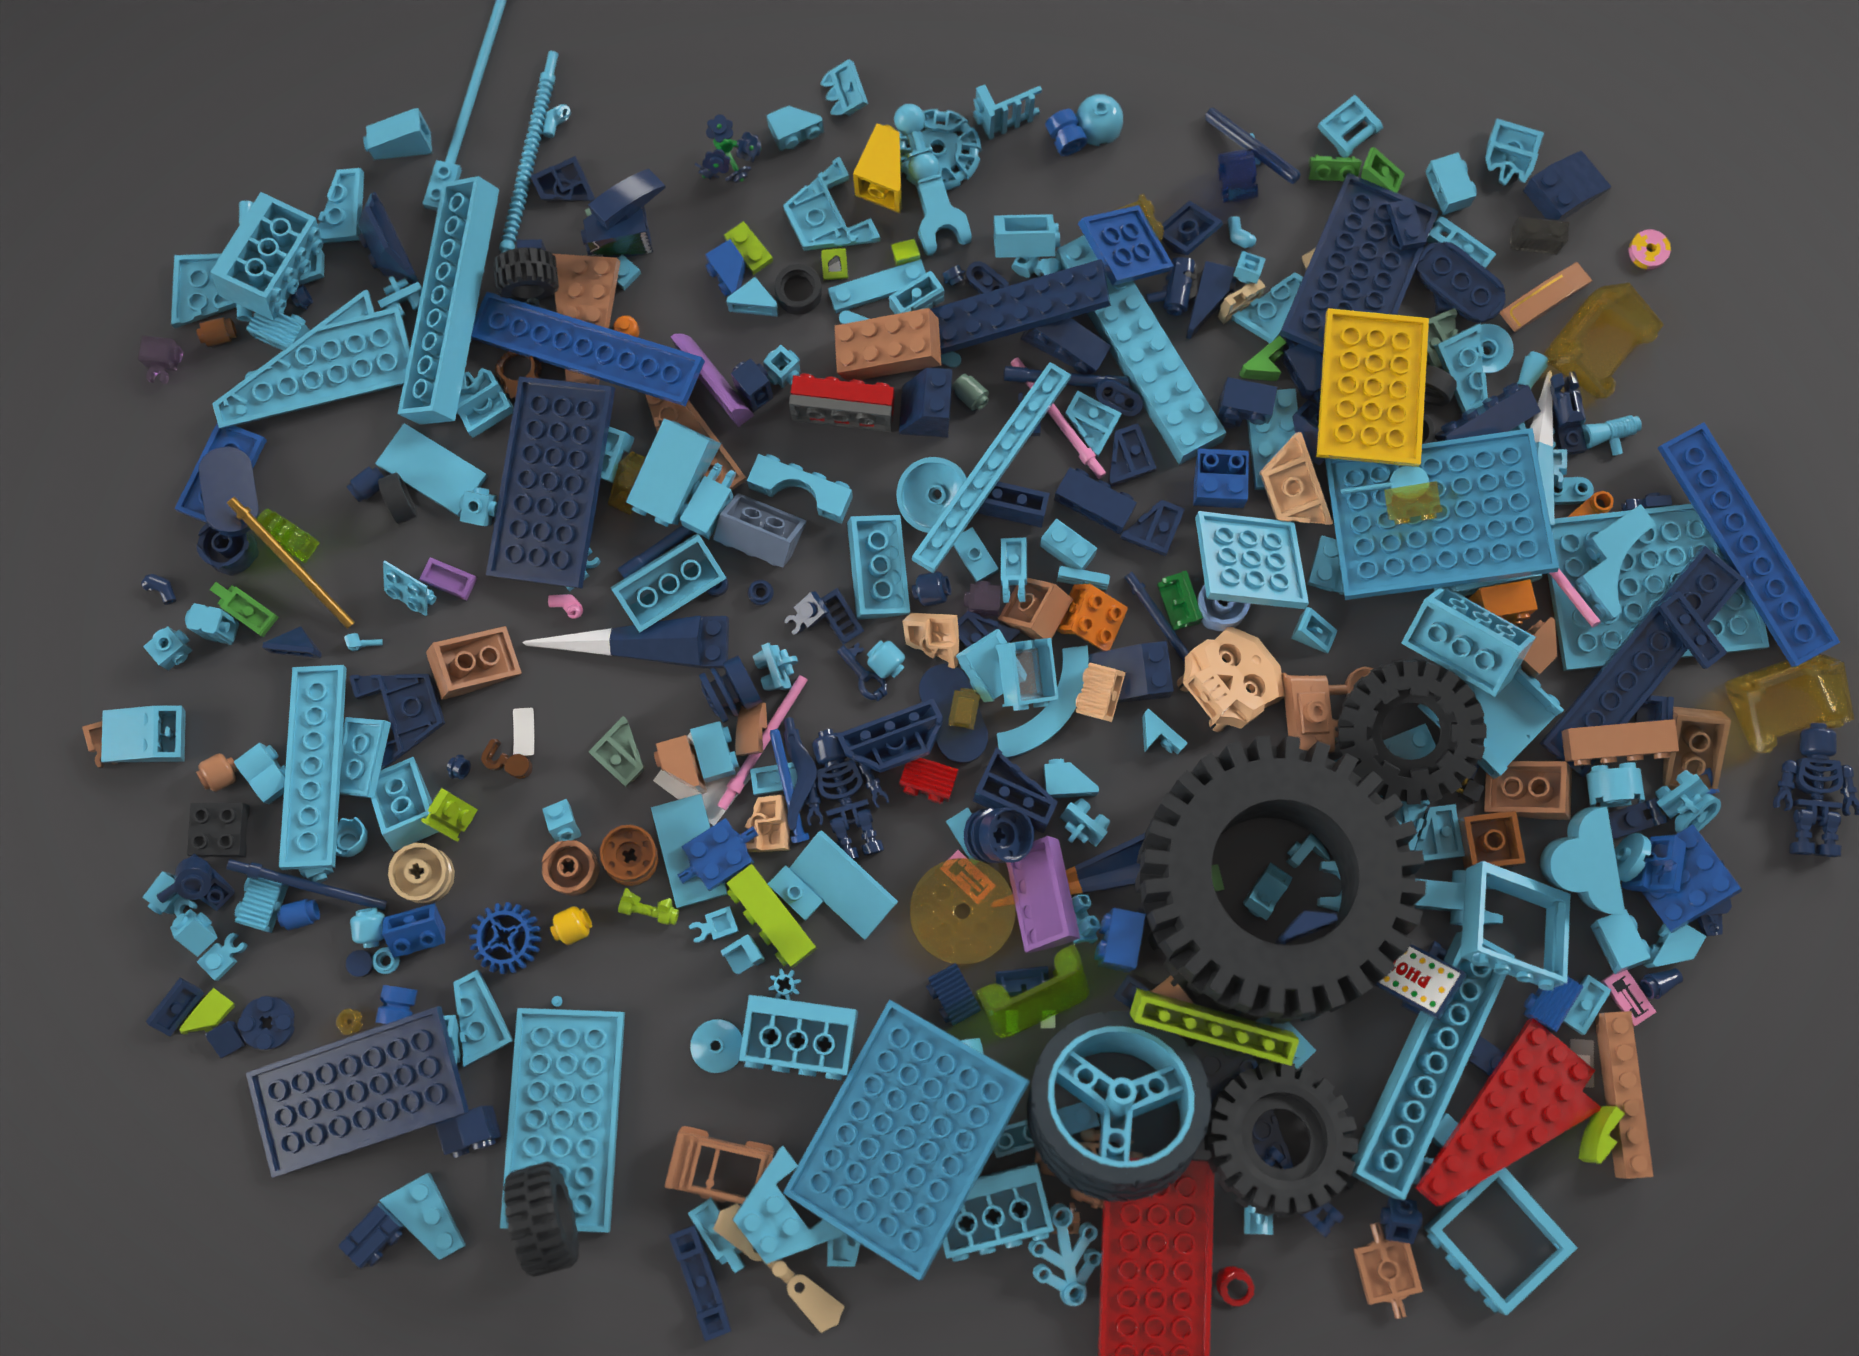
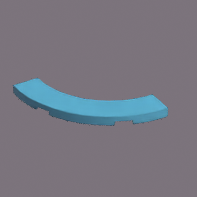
(1052, 717)

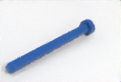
(786, 781)

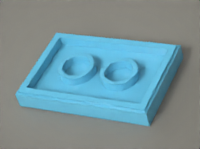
(362, 755)

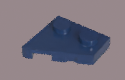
(1130, 455)
(1155, 528)

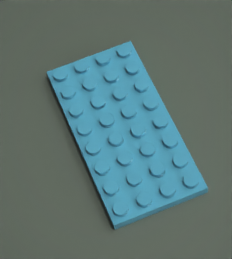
(568, 1104)

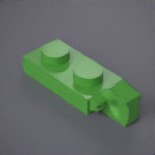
(245, 608)

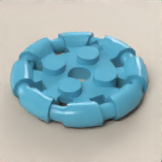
(952, 144)

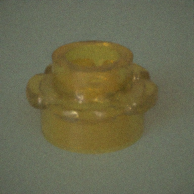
(344, 1016)

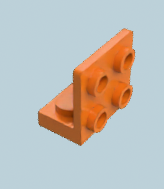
(1093, 616)

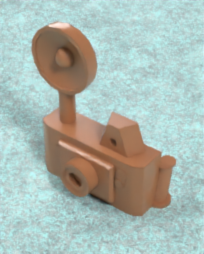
(1310, 707)

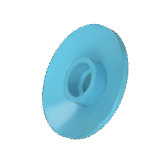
(1500, 347)
(726, 1056)

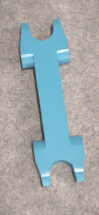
(1439, 896)

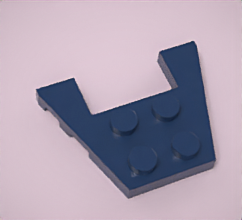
(410, 708)

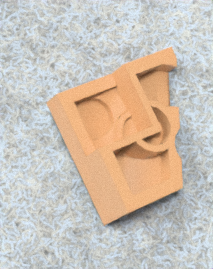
(934, 635)
(771, 824)

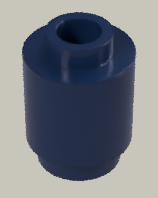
(365, 483)

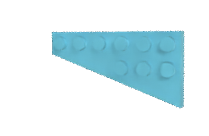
(195, 291)

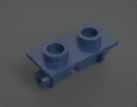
(1021, 979)

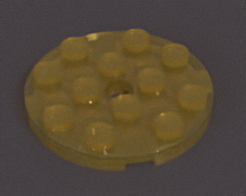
(935, 916)

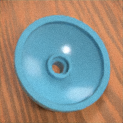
(918, 486)

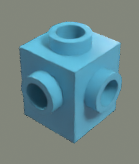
(778, 360)
(478, 507)
(168, 647)

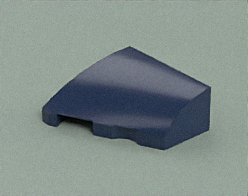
(563, 182)

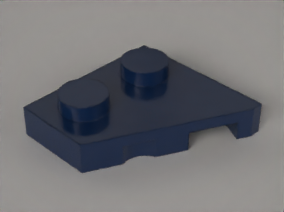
(974, 627)

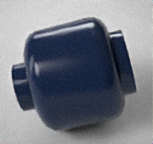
(931, 588)

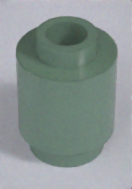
(970, 392)

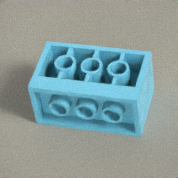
(267, 256)
(1468, 640)
(795, 1018)
(1000, 1192)

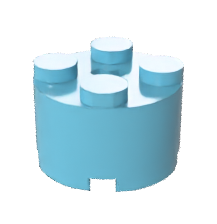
(1615, 786)

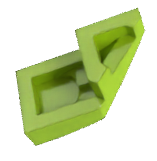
(208, 1013)

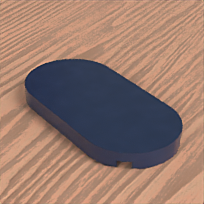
(1461, 282)
(222, 476)
(954, 742)

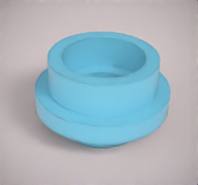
(378, 961)

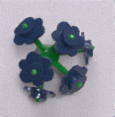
(716, 161)

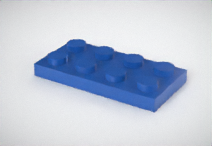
(191, 499)

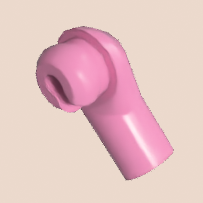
(569, 604)

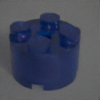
(1237, 175)

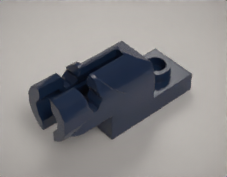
(1568, 413)

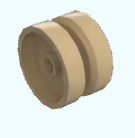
(406, 870)

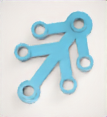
(1068, 1257)

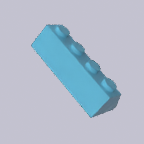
(668, 582)

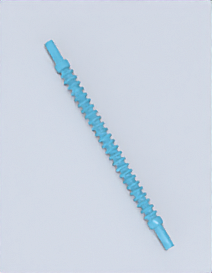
(545, 87)

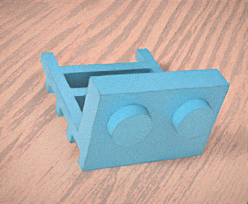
(995, 117)

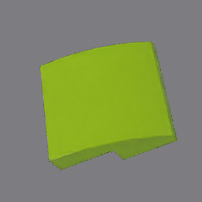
(1596, 1139)

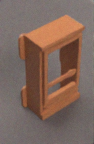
(686, 1157)

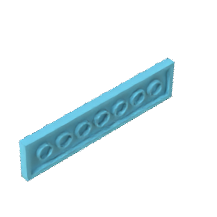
(313, 767)

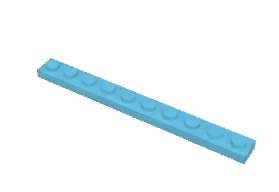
(991, 468)

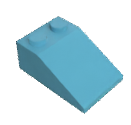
(401, 804)

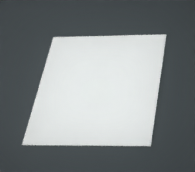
(714, 793)

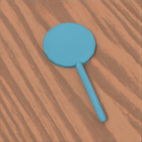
(1401, 477)

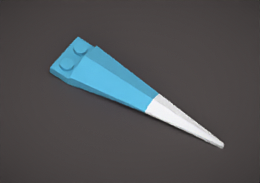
(1543, 434)

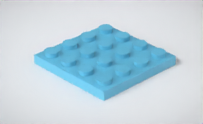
(1251, 560)

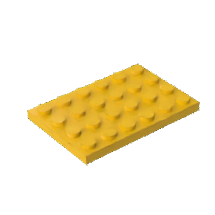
(1373, 387)

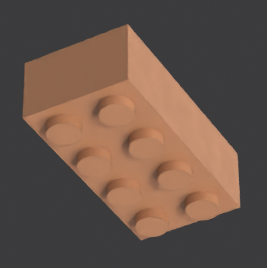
(888, 345)

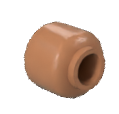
(217, 772)

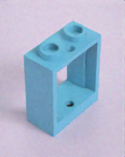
(1025, 235)

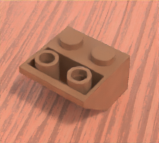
(1543, 648)

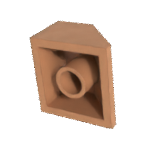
(1041, 611)
(681, 762)

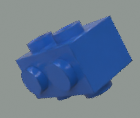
(413, 930)

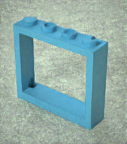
(1556, 929)
(1532, 1210)

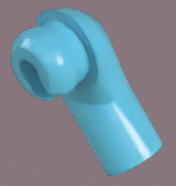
(555, 117)
(1238, 235)

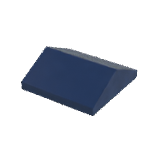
(1189, 228)
(1306, 924)

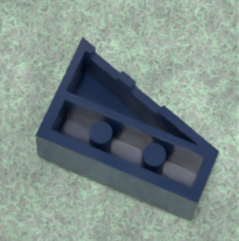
(1069, 344)
(1007, 787)

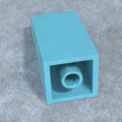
(670, 471)

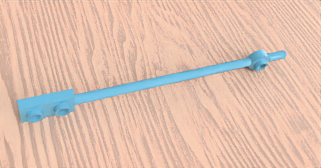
(448, 170)

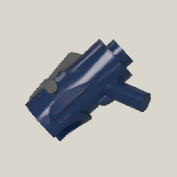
(1179, 288)

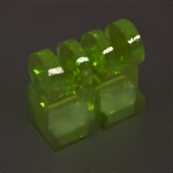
(288, 535)

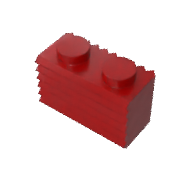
(928, 779)

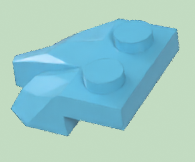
(1512, 150)
(482, 402)

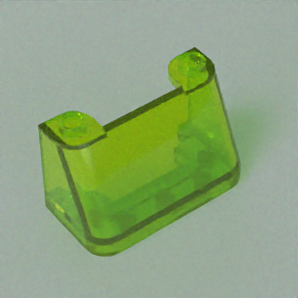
(1039, 1003)

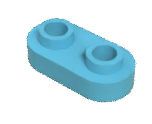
(1570, 494)
(1707, 808)

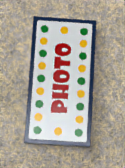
(1423, 981)

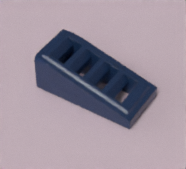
(835, 594)

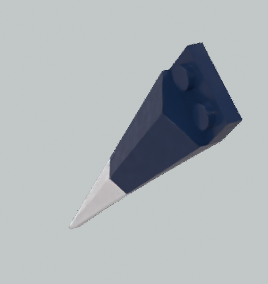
(681, 641)

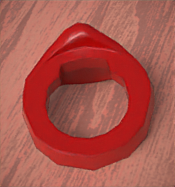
(1229, 1273)

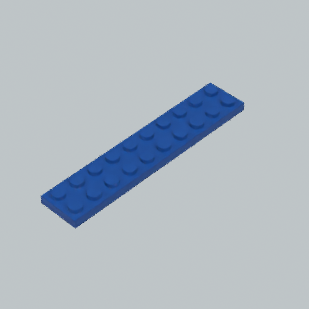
(587, 348)
(1748, 545)

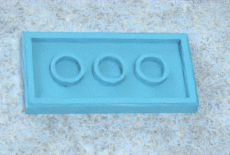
(430, 468)
(676, 825)
(843, 885)

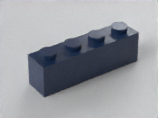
(1495, 415)

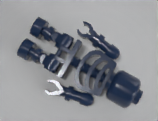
(1817, 745)
(831, 755)

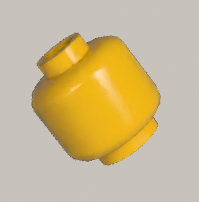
(571, 925)

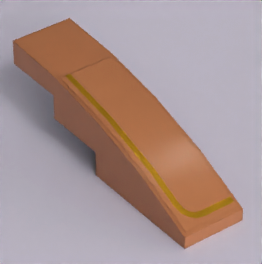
(1545, 297)

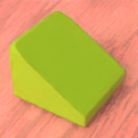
(905, 252)

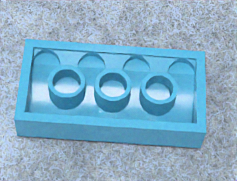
(878, 566)

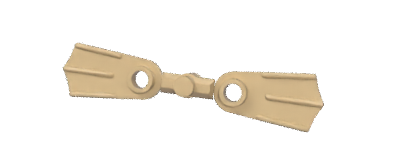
(815, 1302)

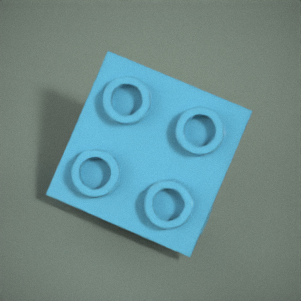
(407, 589)

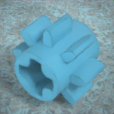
(783, 977)

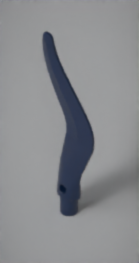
(805, 769)

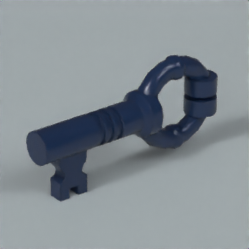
(864, 676)

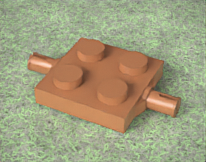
(1387, 1271)

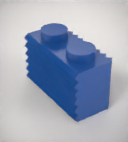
(1552, 1006)

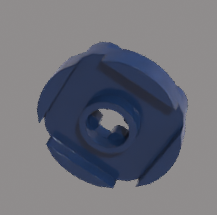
(251, 1023)

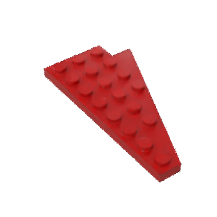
(1521, 1107)

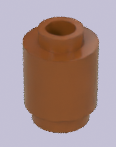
(216, 331)

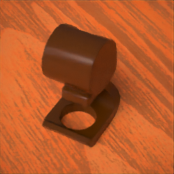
(515, 765)

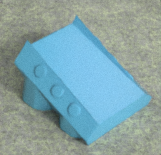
(983, 666)

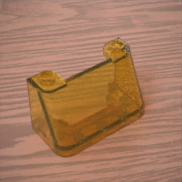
(1603, 336)
(1789, 699)

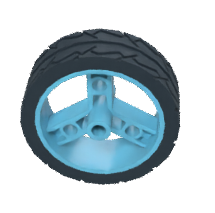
(1177, 1078)

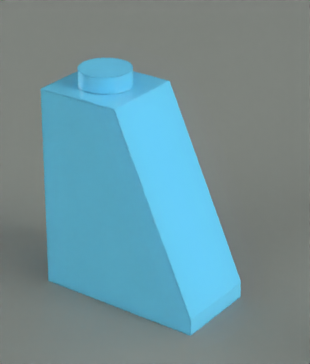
(399, 136)

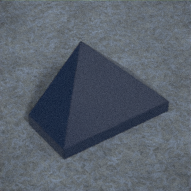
(293, 643)

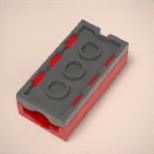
(842, 403)

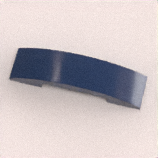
(701, 1282)

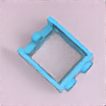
(1027, 673)

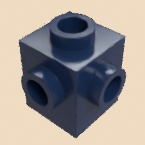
(1401, 1220)

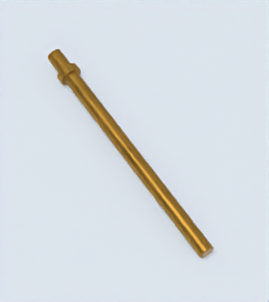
(244, 514)

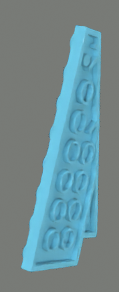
(336, 360)

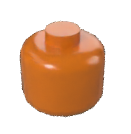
(626, 325)

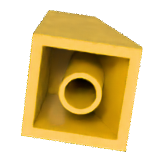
(879, 171)

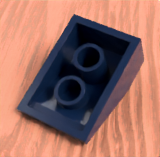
(1566, 187)
(1146, 670)

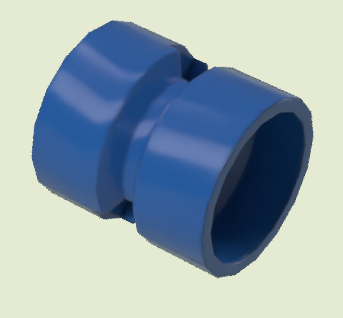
(1065, 129)
(395, 1004)

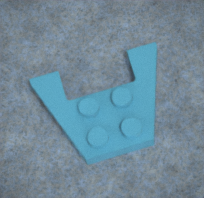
(818, 219)
(771, 1220)

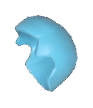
(350, 837)

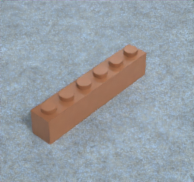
(1624, 1091)

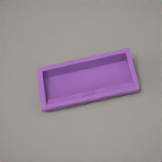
(715, 382)
(1043, 897)

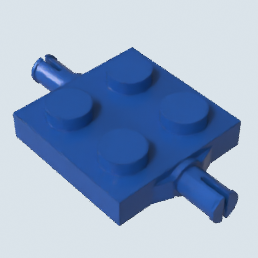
(717, 854)

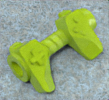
(663, 912)

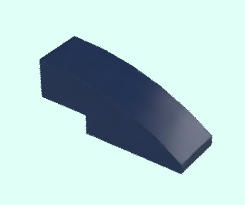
(626, 198)

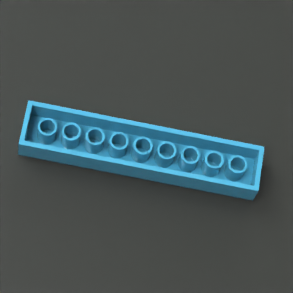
(448, 301)
(1150, 363)
(1425, 1079)

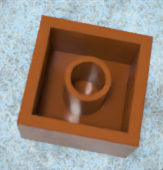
(1492, 839)

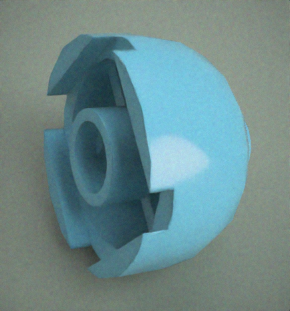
(1100, 119)

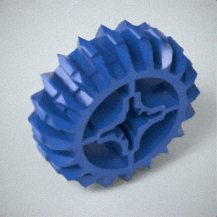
(516, 931)

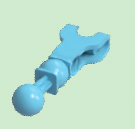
(931, 190)

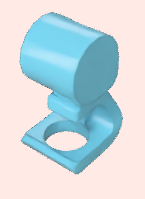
(1027, 265)

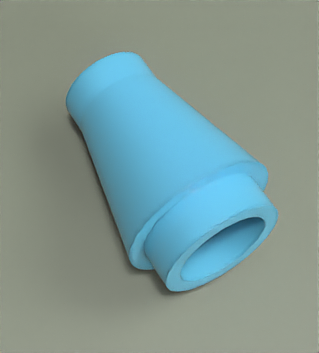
(1532, 368)

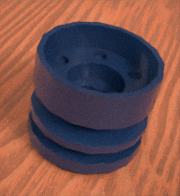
(730, 689)
(999, 835)

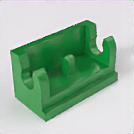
(1180, 601)

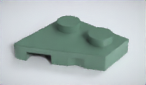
(1439, 329)
(619, 753)

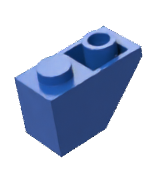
(727, 265)

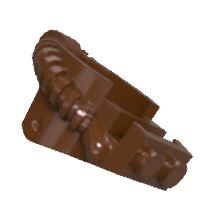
(510, 386)

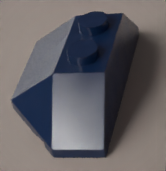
(383, 242)
(894, 737)

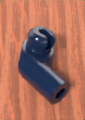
(160, 584)

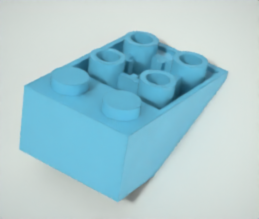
(144, 734)

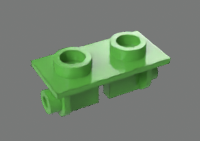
(1334, 170)

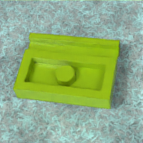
(449, 814)

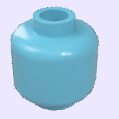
(885, 659)
(367, 927)

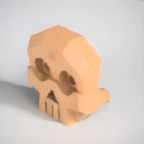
(1223, 685)

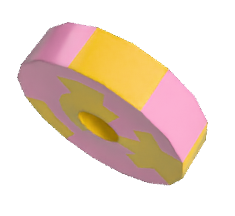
(1642, 257)

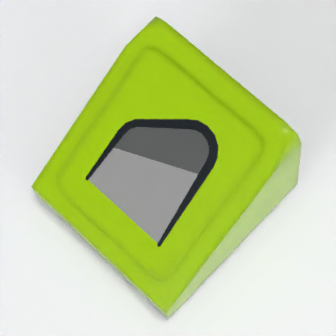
(834, 264)

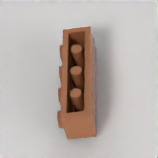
(1620, 740)

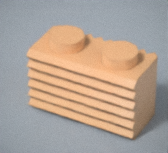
(1100, 692)

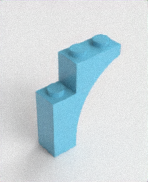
(1609, 551)

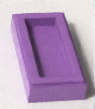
(448, 578)

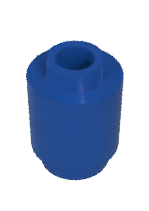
(298, 914)

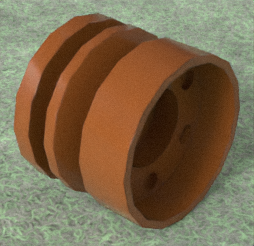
(624, 841)

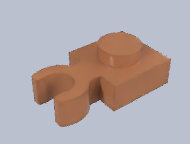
(93, 738)

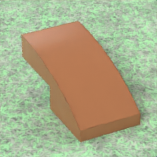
(749, 730)

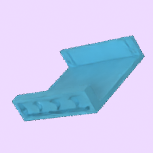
(1511, 719)

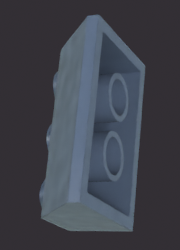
(759, 530)

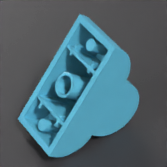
(1586, 861)

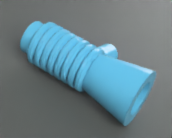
(1612, 431)

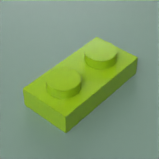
(751, 249)

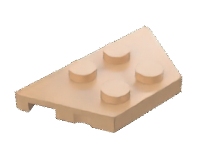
(1294, 485)

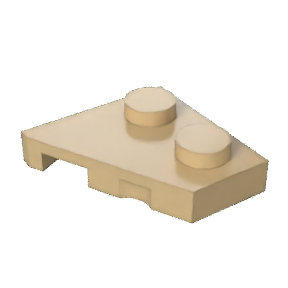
(1240, 300)

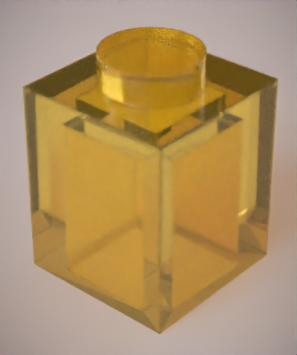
(964, 708)

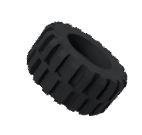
(541, 1219)

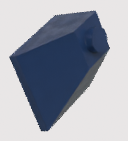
(1307, 422)

